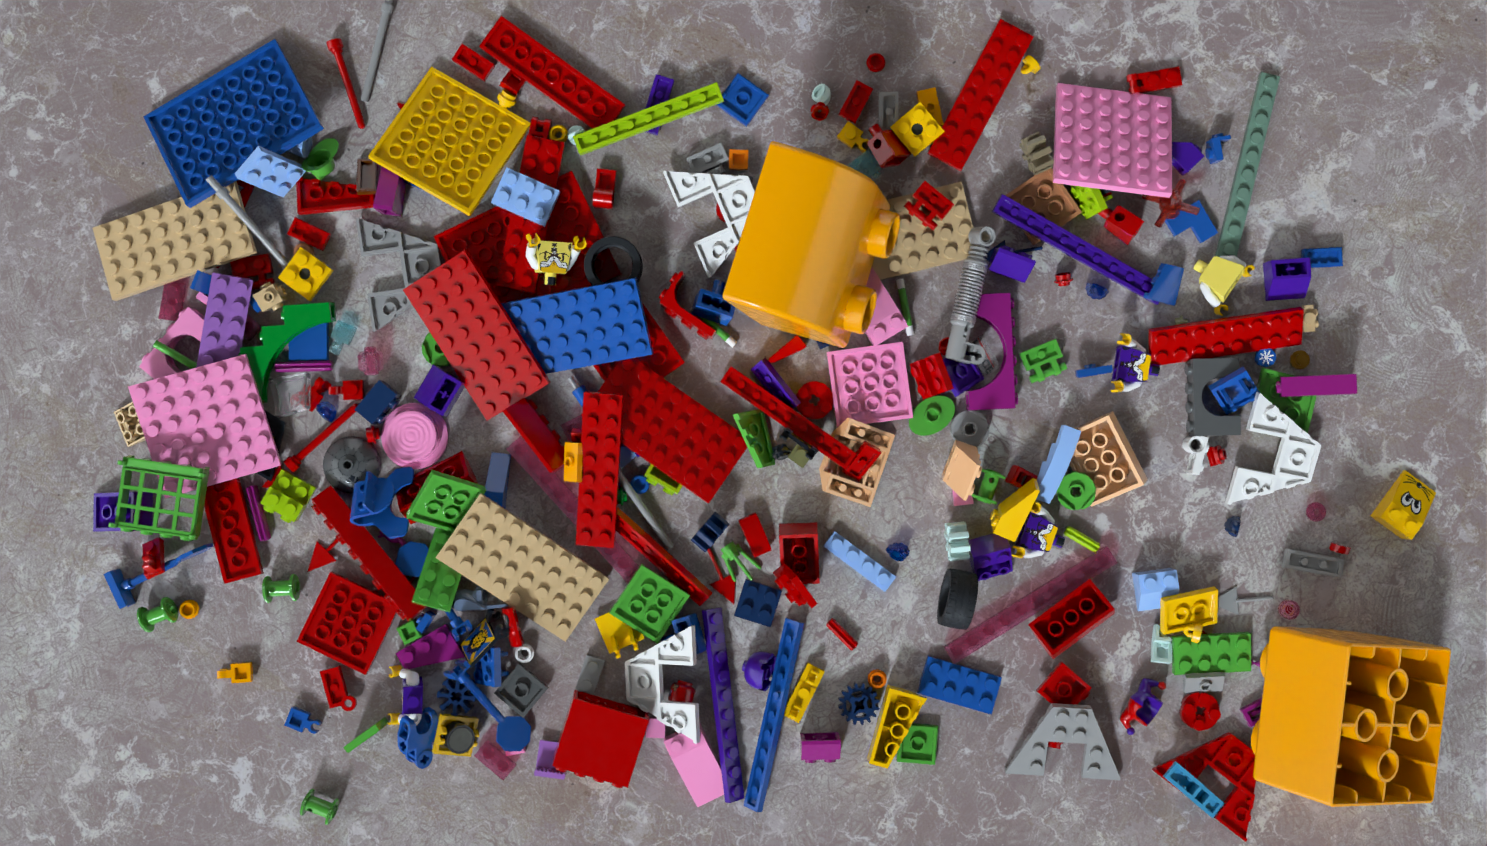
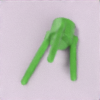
(731, 552)

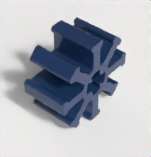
(710, 532)
(457, 702)

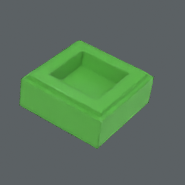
(408, 632)

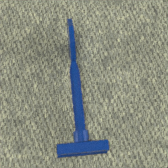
(410, 562)
(121, 588)
(512, 731)

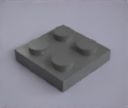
(521, 690)

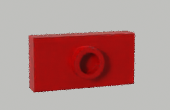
(309, 234)

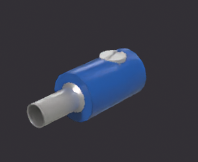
(578, 390)

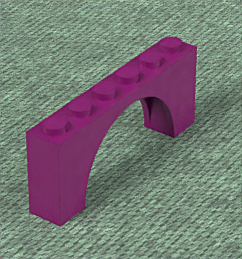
(1000, 392)

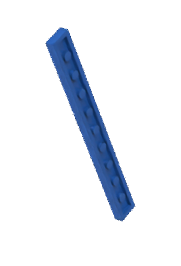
(773, 715)

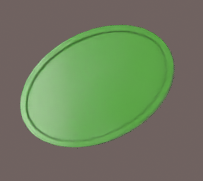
(932, 415)

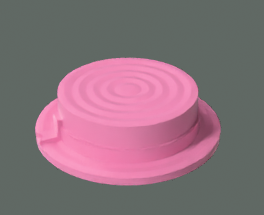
(414, 436)

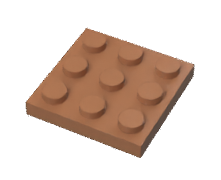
(1046, 199)

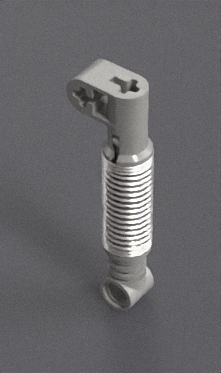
(968, 298)

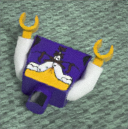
(1131, 365)
(1037, 534)
(411, 694)

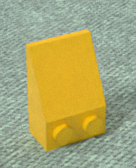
(1013, 511)

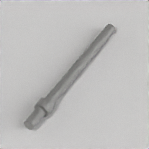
(386, 10)
(223, 193)
(644, 510)

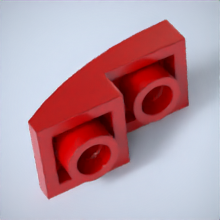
(754, 534)

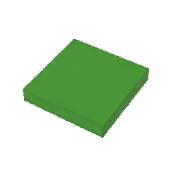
(366, 735)
(919, 745)

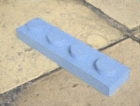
(859, 561)

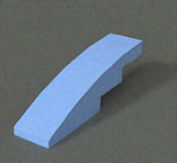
(1057, 463)

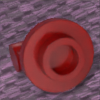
(1216, 455)

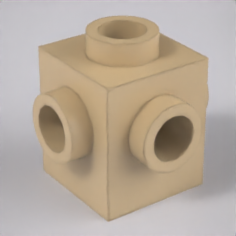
(270, 297)

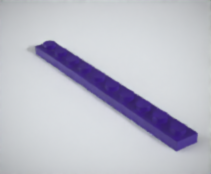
(1073, 246)
(723, 704)

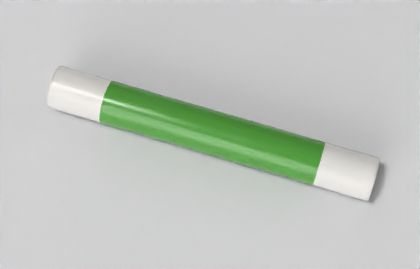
(905, 306)
(719, 331)

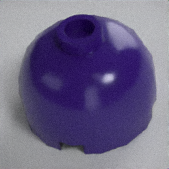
(759, 669)

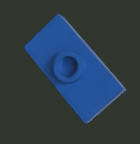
(1323, 257)

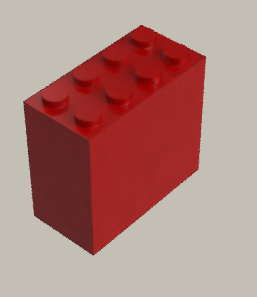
(600, 739)

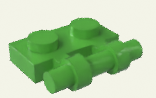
(1041, 355)

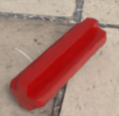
(842, 634)

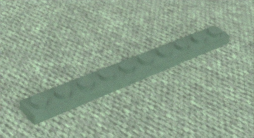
(1247, 165)

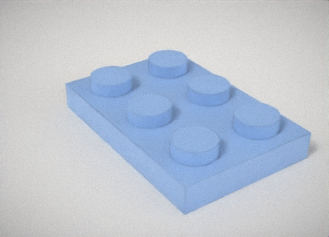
(270, 171)
(525, 197)

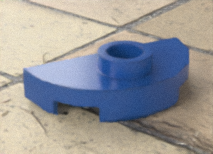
(1091, 370)

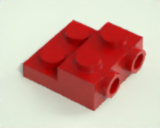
(931, 376)
(792, 584)
(1064, 686)

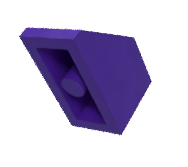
(1185, 156)

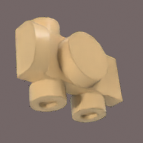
(1309, 318)

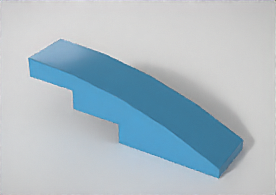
(1193, 789)

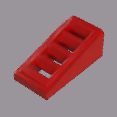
(792, 347)
(1016, 476)

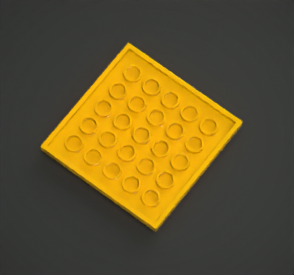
(450, 141)

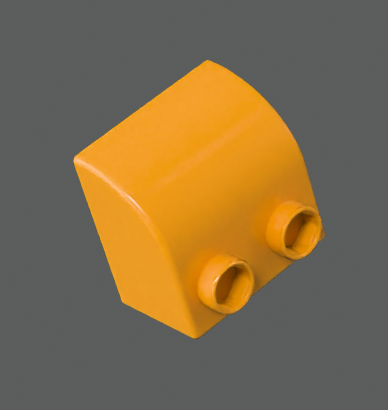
(811, 247)
(1350, 716)

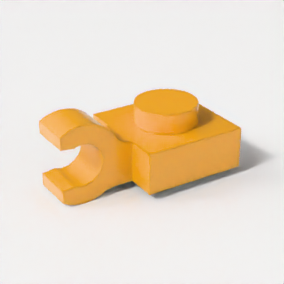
(238, 673)

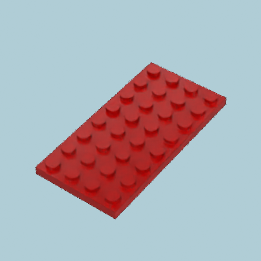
(476, 335)
(674, 430)

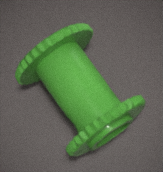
(988, 489)
(282, 588)
(148, 618)
(319, 806)

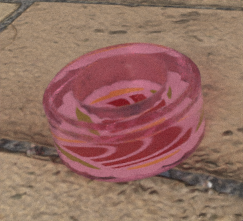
(1288, 609)

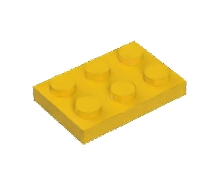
(1187, 609)

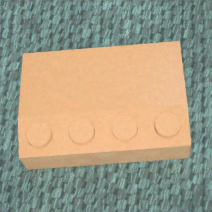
(1107, 458)

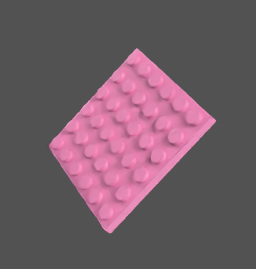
(1113, 140)
(207, 420)

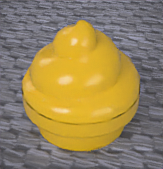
(506, 99)

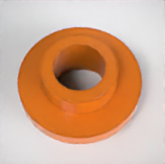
(881, 682)

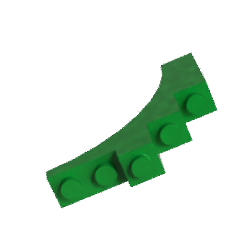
(296, 320)

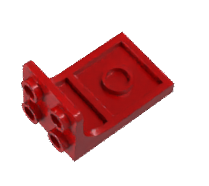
(672, 308)

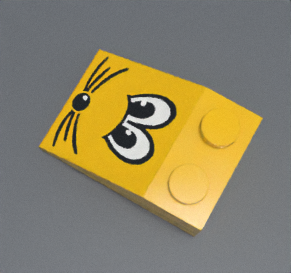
(1404, 506)

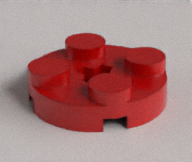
(823, 406)
(1210, 713)

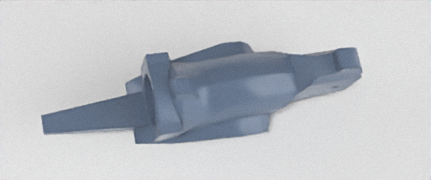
(472, 600)

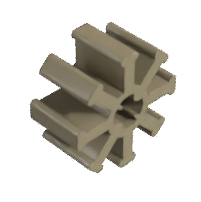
(1036, 153)

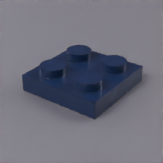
(758, 603)

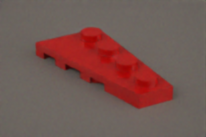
(323, 197)

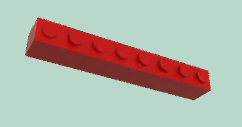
(368, 552)

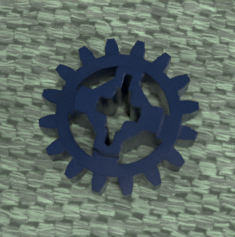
(853, 710)

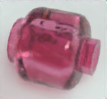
(370, 361)

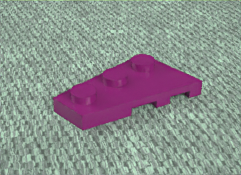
(431, 649)

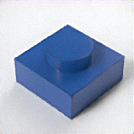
(424, 621)

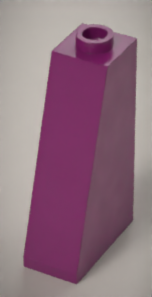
(389, 193)
(1317, 385)

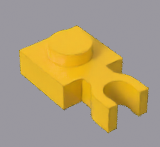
(851, 136)

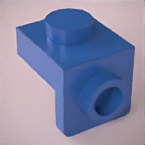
(1214, 150)

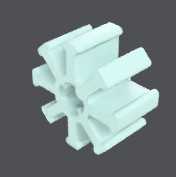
(957, 541)

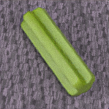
(1081, 539)

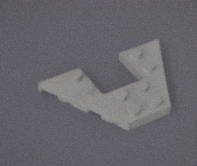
(417, 260)
(1068, 725)

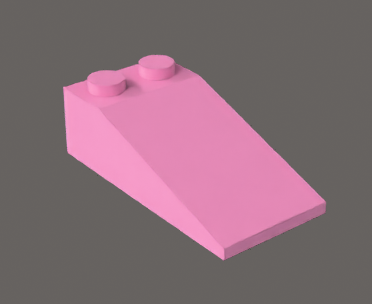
(886, 317)
(696, 766)

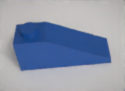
(498, 478)

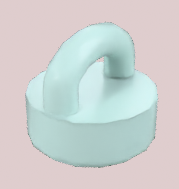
(821, 94)
(574, 130)

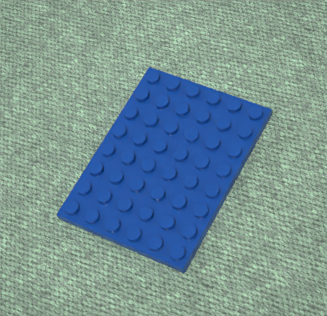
(228, 117)

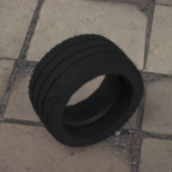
(608, 242)
(957, 599)

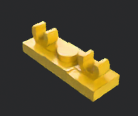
(803, 692)

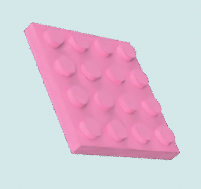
(870, 384)

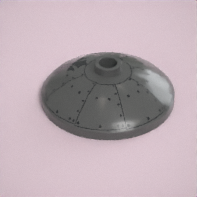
(359, 453)

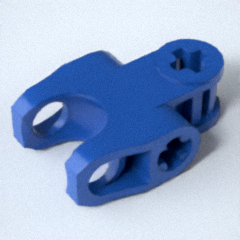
(417, 740)

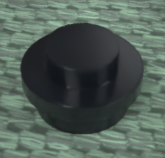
(781, 452)

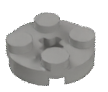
(979, 423)

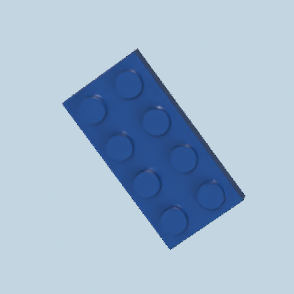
(959, 685)

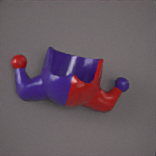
(1142, 705)

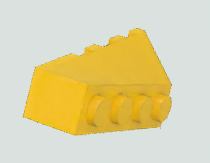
(895, 718)

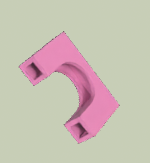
(188, 324)

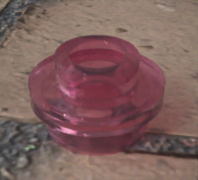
(1310, 511)

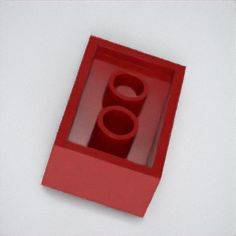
(800, 550)

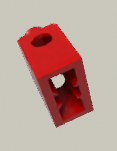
(887, 147)
(1126, 226)

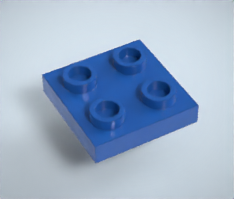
(1234, 390)
(488, 668)

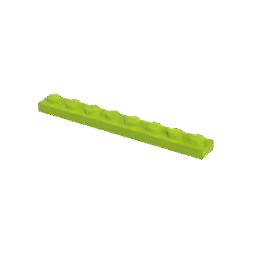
(648, 118)

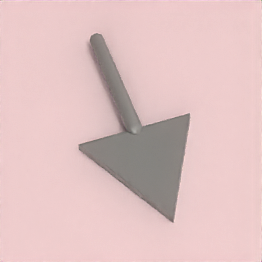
(1230, 601)

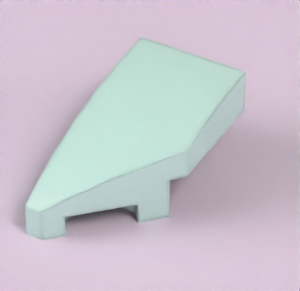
(1160, 647)

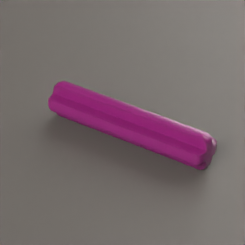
(304, 366)
(258, 513)

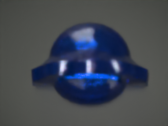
(1096, 291)
(327, 411)
(898, 551)

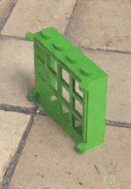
(163, 469)

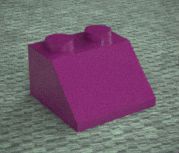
(820, 746)

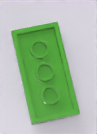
(437, 580)
(1212, 654)

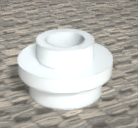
(524, 659)

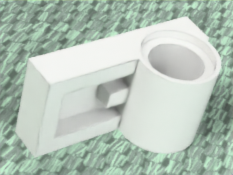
(1196, 458)

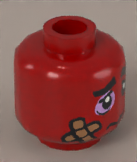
(681, 692)

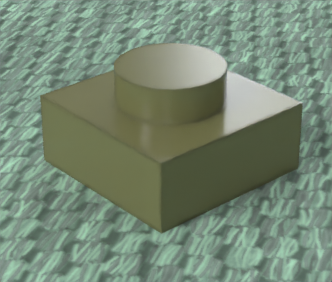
(798, 455)

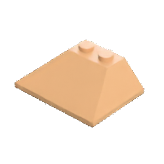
(852, 435)

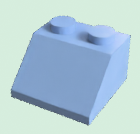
(1153, 585)

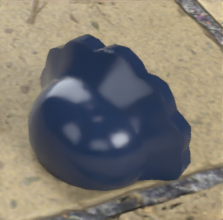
(1232, 525)

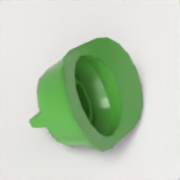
(321, 159)

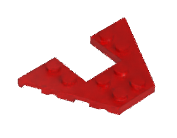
(1236, 764)

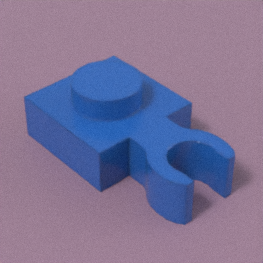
(299, 720)

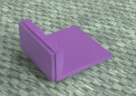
(545, 760)

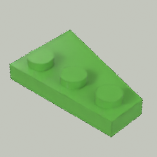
(756, 436)

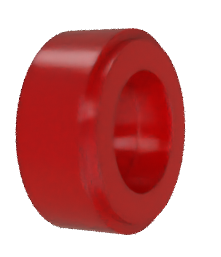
(1339, 548)

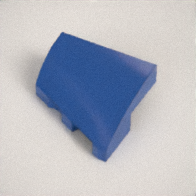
(1166, 284)

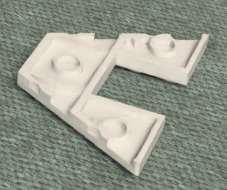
(734, 198)
(1293, 461)
(645, 682)

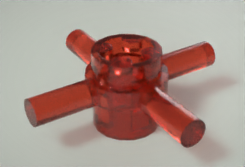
(1171, 206)

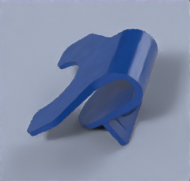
(374, 499)

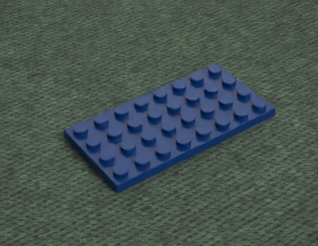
(583, 325)

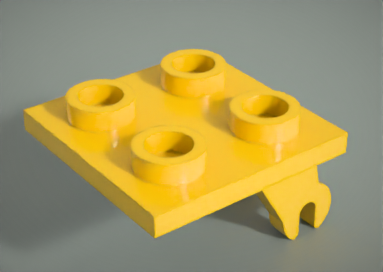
(617, 634)

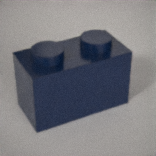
(378, 403)

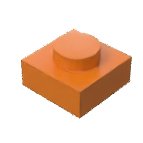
(738, 159)

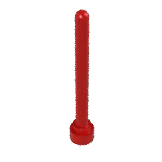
(335, 46)
(294, 462)

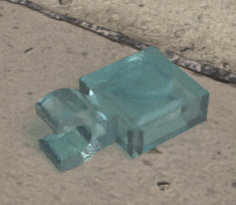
(343, 334)

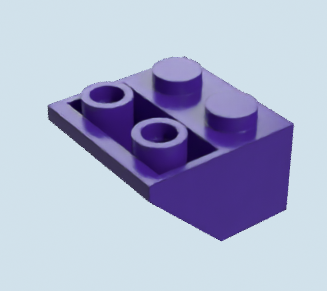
(1011, 264)
(1286, 278)
(439, 391)
(990, 556)

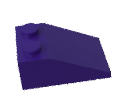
(106, 505)

